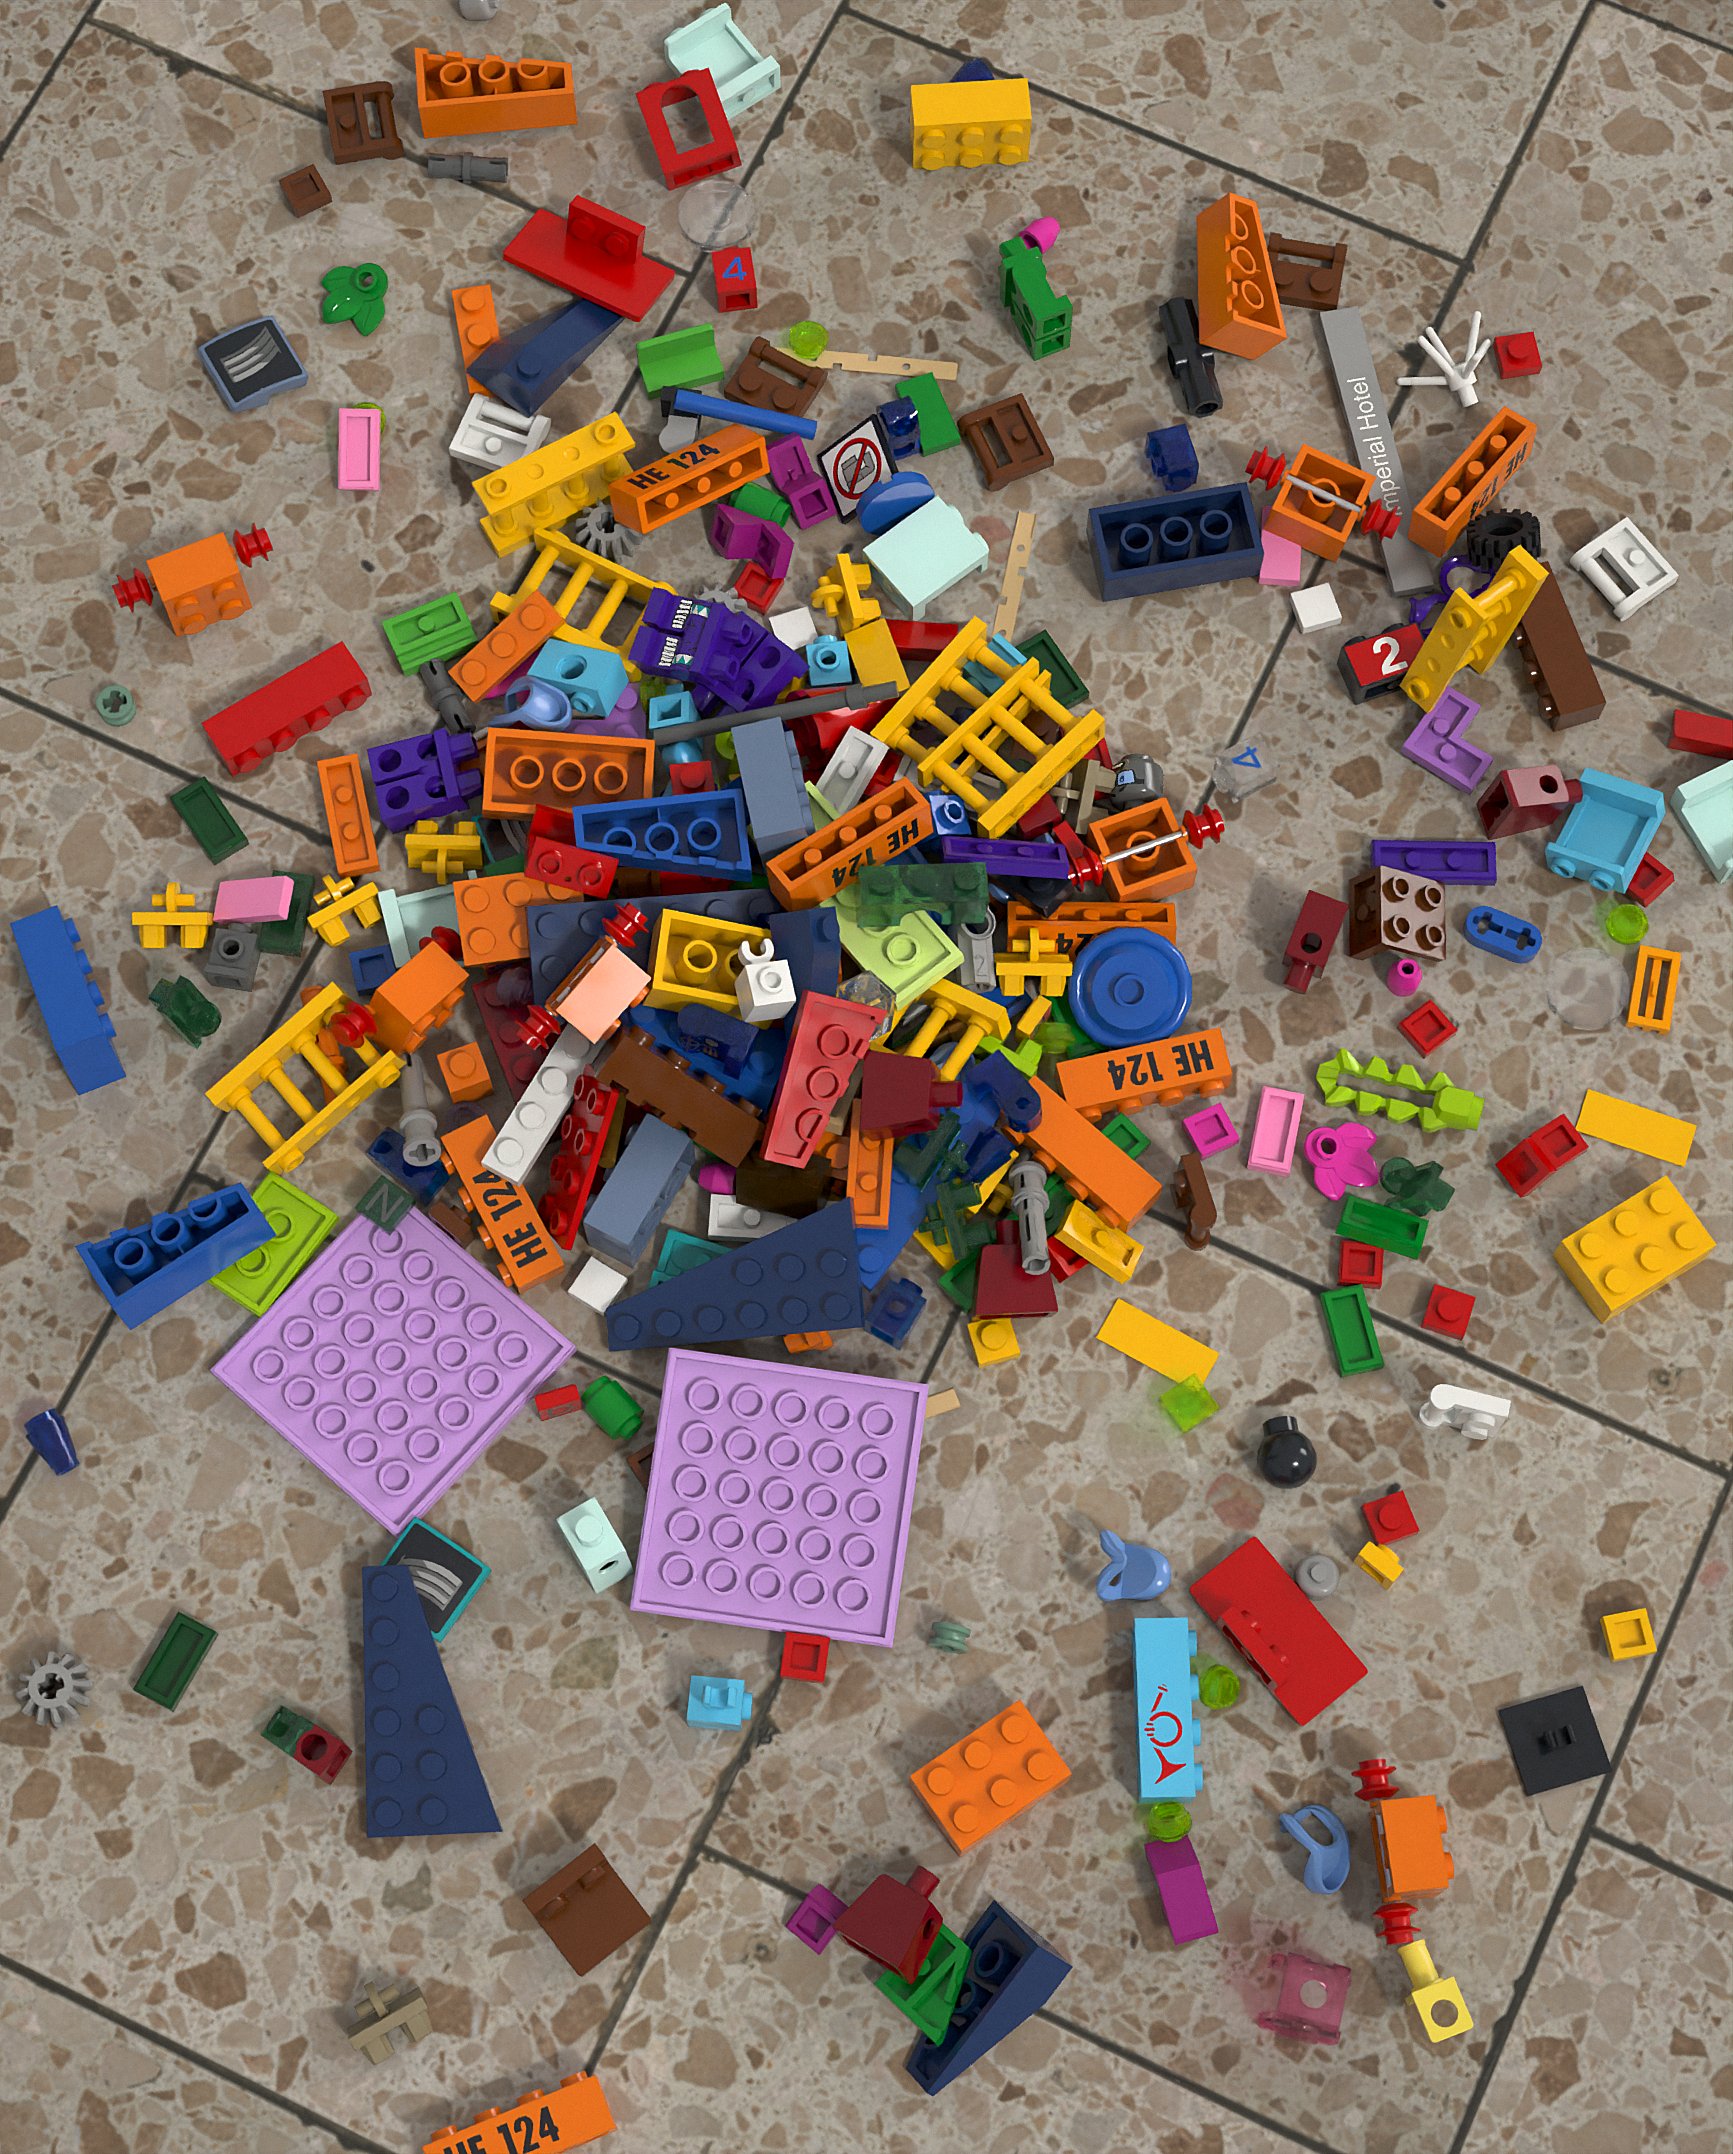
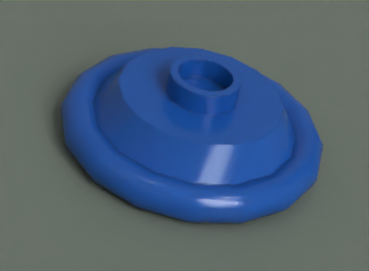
(1129, 988)

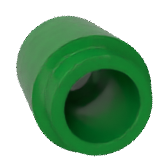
(761, 503)
(613, 1408)

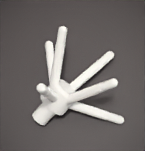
(1457, 376)

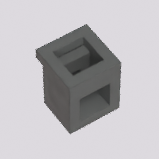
(234, 970)

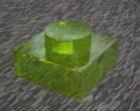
(1189, 1404)

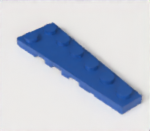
(907, 1205)

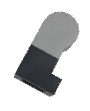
(681, 427)

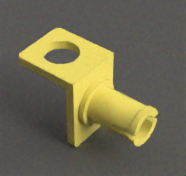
(1430, 1989)

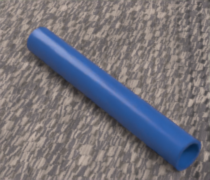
(744, 414)

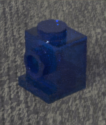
(1172, 457)
(892, 1326)

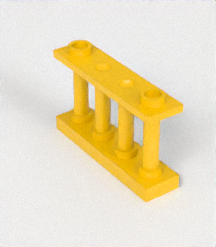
(553, 484)
(558, 547)
(1474, 628)
(946, 675)
(1022, 788)
(951, 1002)
(266, 1065)

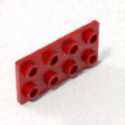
(593, 257)
(576, 1167)
(1278, 1631)

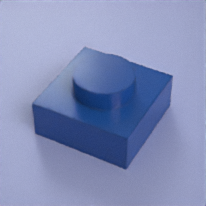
(372, 968)

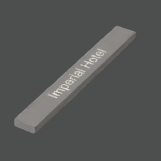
(1374, 444)

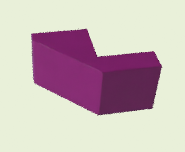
(798, 482)
(749, 537)
(1181, 1889)

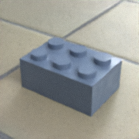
(773, 786)
(638, 1190)

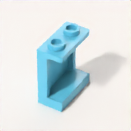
(1607, 832)

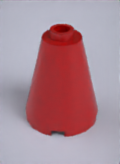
(822, 732)

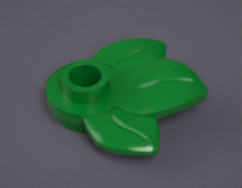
(352, 300)

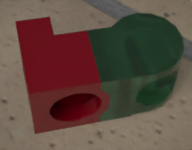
(1041, 816)
(307, 1744)

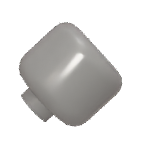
(479, 9)
(1317, 1577)

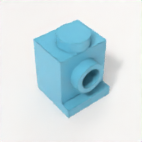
(824, 651)
(985, 680)

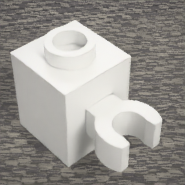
(763, 986)

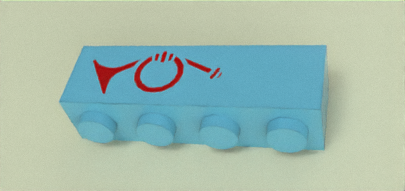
(1165, 1710)

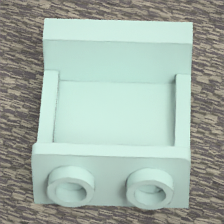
(734, 63)
(924, 556)
(1707, 815)
(414, 917)

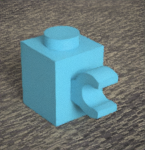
(674, 710)
(718, 1703)

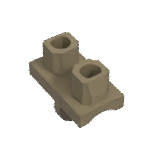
(1077, 792)
(405, 2011)

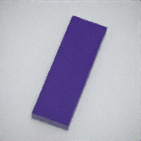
(1007, 856)
(1439, 860)

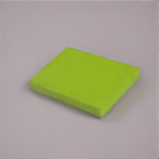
(271, 1268)

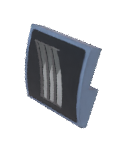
(252, 364)

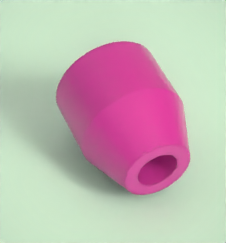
(1040, 233)
(1401, 983)
(718, 1178)

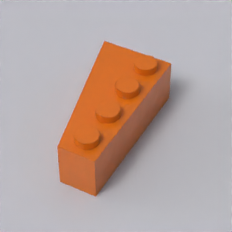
(491, 94)
(1236, 280)

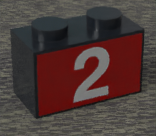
(1379, 663)

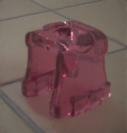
(1295, 2018)

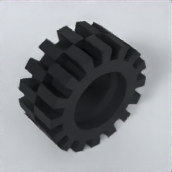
(1497, 534)

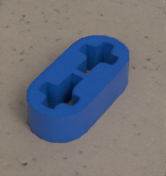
(1502, 934)

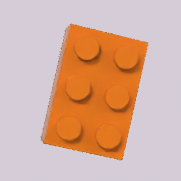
(495, 917)
(989, 1778)

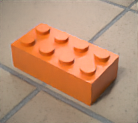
(562, 771)

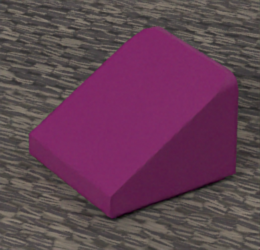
(815, 1918)

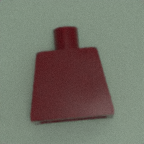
(1526, 800)
(1318, 928)
(903, 1095)
(1003, 1286)
(894, 1923)

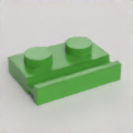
(430, 632)

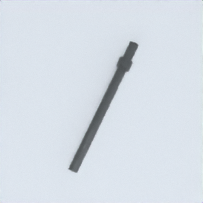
(854, 697)

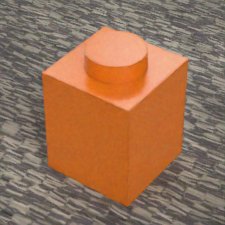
(465, 1074)

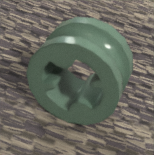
(106, 700)
(949, 1637)

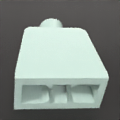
(595, 1545)

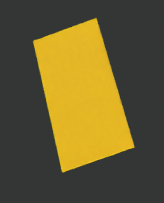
(876, 655)
(1636, 1127)
(1156, 1343)

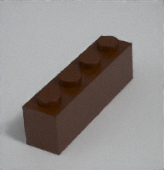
(1557, 660)

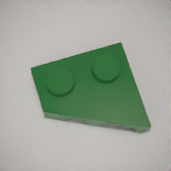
(936, 1988)

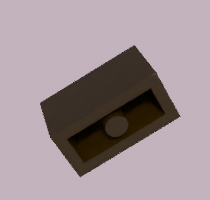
(783, 1187)

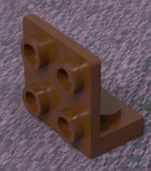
(1396, 914)
(587, 1910)

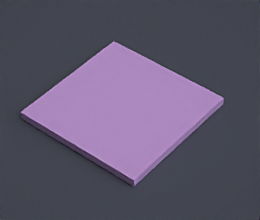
(393, 1364)
(780, 1497)

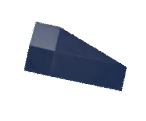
(542, 355)
(813, 952)
(1003, 1985)

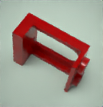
(701, 161)
(553, 855)

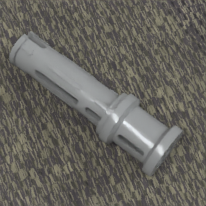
(417, 1122)
(1030, 1205)

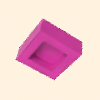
(1210, 1131)

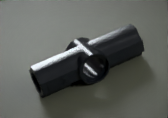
(1189, 359)

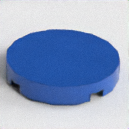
(890, 503)

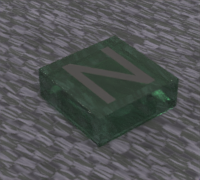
(385, 1205)

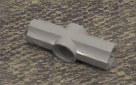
(977, 970)

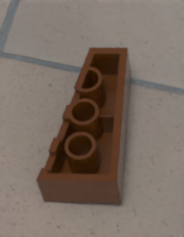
(679, 1094)

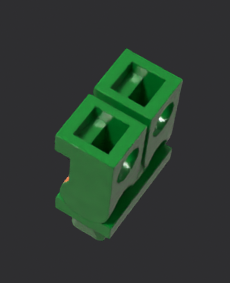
(1034, 308)

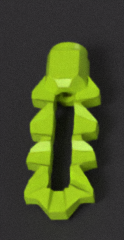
(1451, 1106)

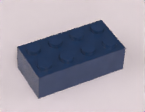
(1174, 541)

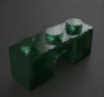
(892, 891)

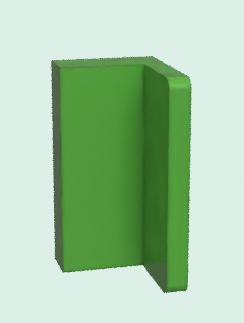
(679, 360)

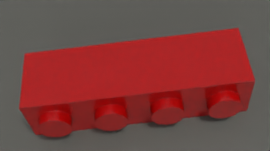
(287, 709)

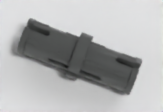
(468, 167)
(446, 697)

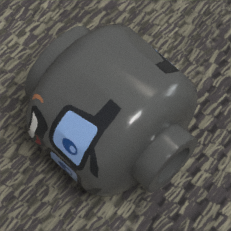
(1136, 782)

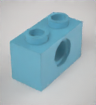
(584, 674)

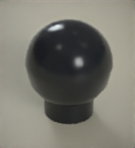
(1285, 1454)

